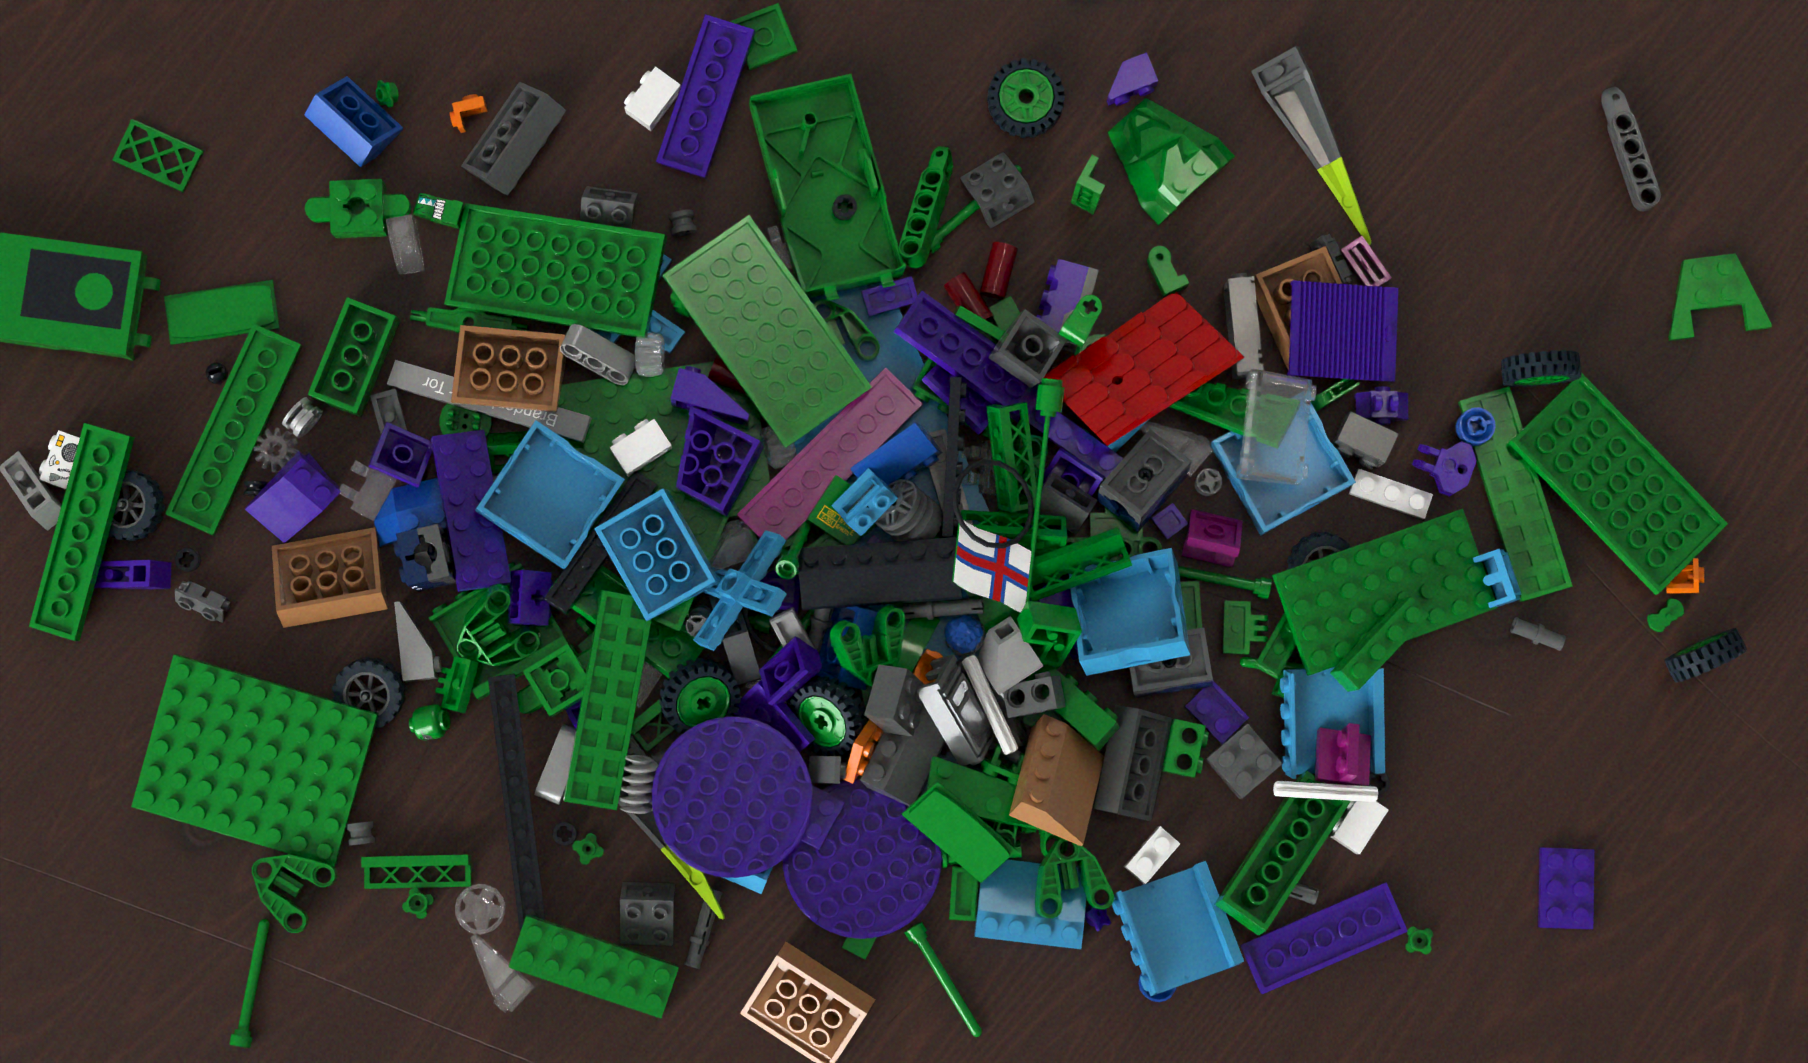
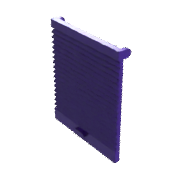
(1343, 331)

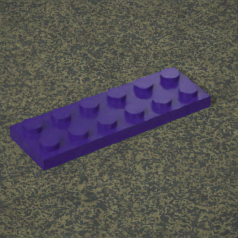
(705, 96)
(962, 353)
(463, 481)
(1323, 938)

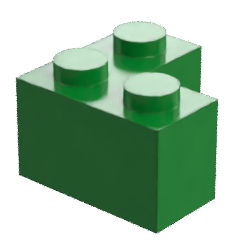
(1049, 630)

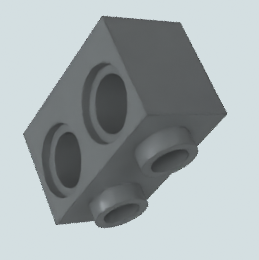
(1034, 699)

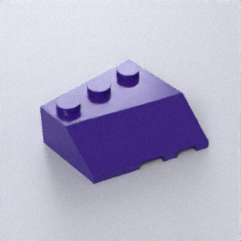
(715, 461)

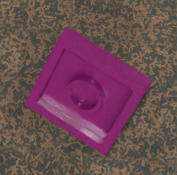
(1212, 538)
(1343, 756)

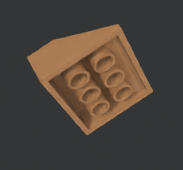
(1275, 290)
(508, 368)
(328, 577)
(1057, 780)
(807, 1006)

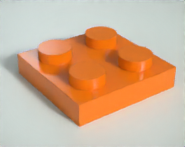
(862, 751)

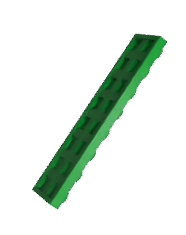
(1518, 501)
(608, 702)

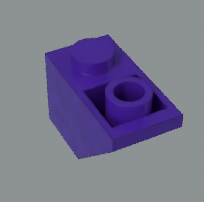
(1133, 78)

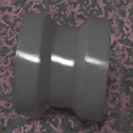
(682, 223)
(1209, 478)
(694, 625)
(361, 833)

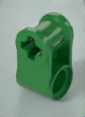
(1079, 323)

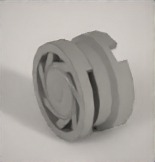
(302, 417)

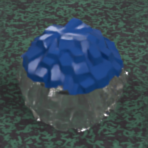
(964, 635)

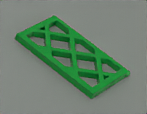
(161, 176)

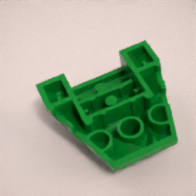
(1165, 157)

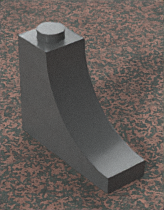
(739, 649)

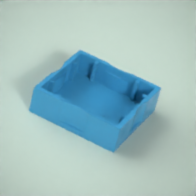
(549, 495)
(1276, 503)
(1132, 615)

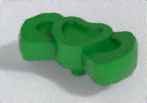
(1663, 618)

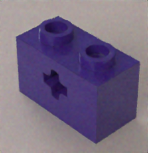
(523, 587)

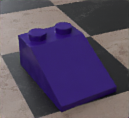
(700, 392)
(293, 497)

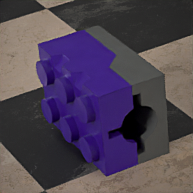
(1068, 286)

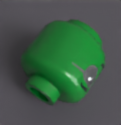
(429, 722)

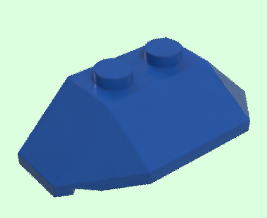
(409, 509)

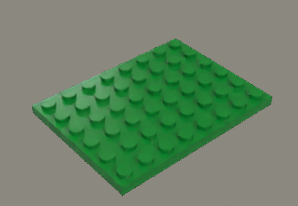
(621, 407)
(254, 760)

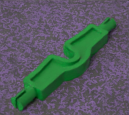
(452, 319)

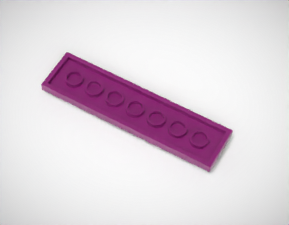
(839, 446)

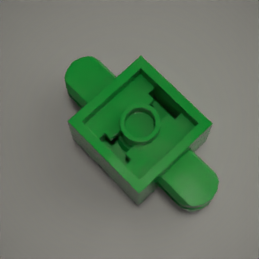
(357, 208)
(555, 681)

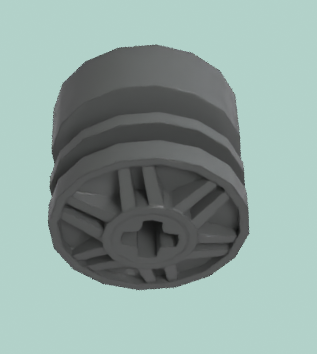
(912, 514)

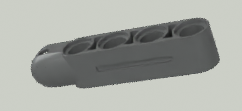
(1615, 109)

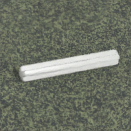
(990, 704)
(1325, 791)

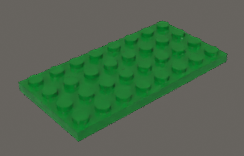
(556, 270)
(767, 331)
(1618, 483)
(1346, 593)

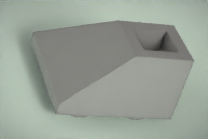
(1006, 657)

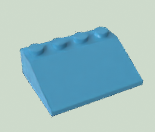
(657, 554)
(1009, 911)

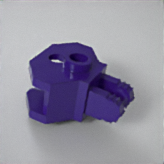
(1382, 405)
(1446, 466)

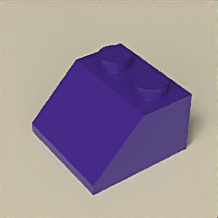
(789, 670)

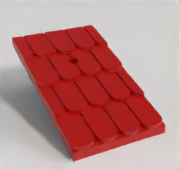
(1143, 369)

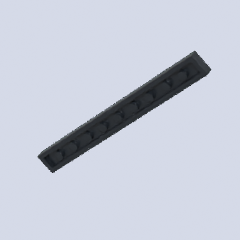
(516, 797)

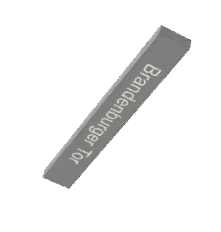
(440, 386)

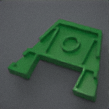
(1714, 284)

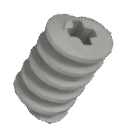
(640, 784)

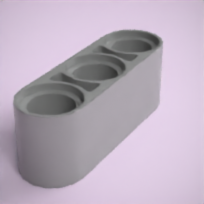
(598, 354)
(555, 773)

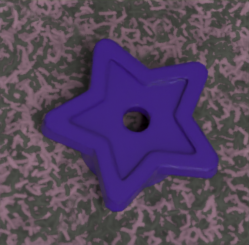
(1097, 917)

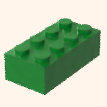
(354, 357)

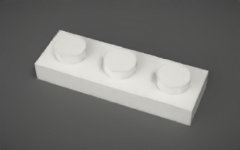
(1391, 494)

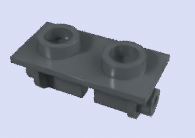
(1334, 251)
(190, 597)

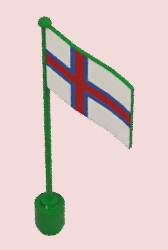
(1007, 572)

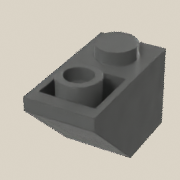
(826, 769)

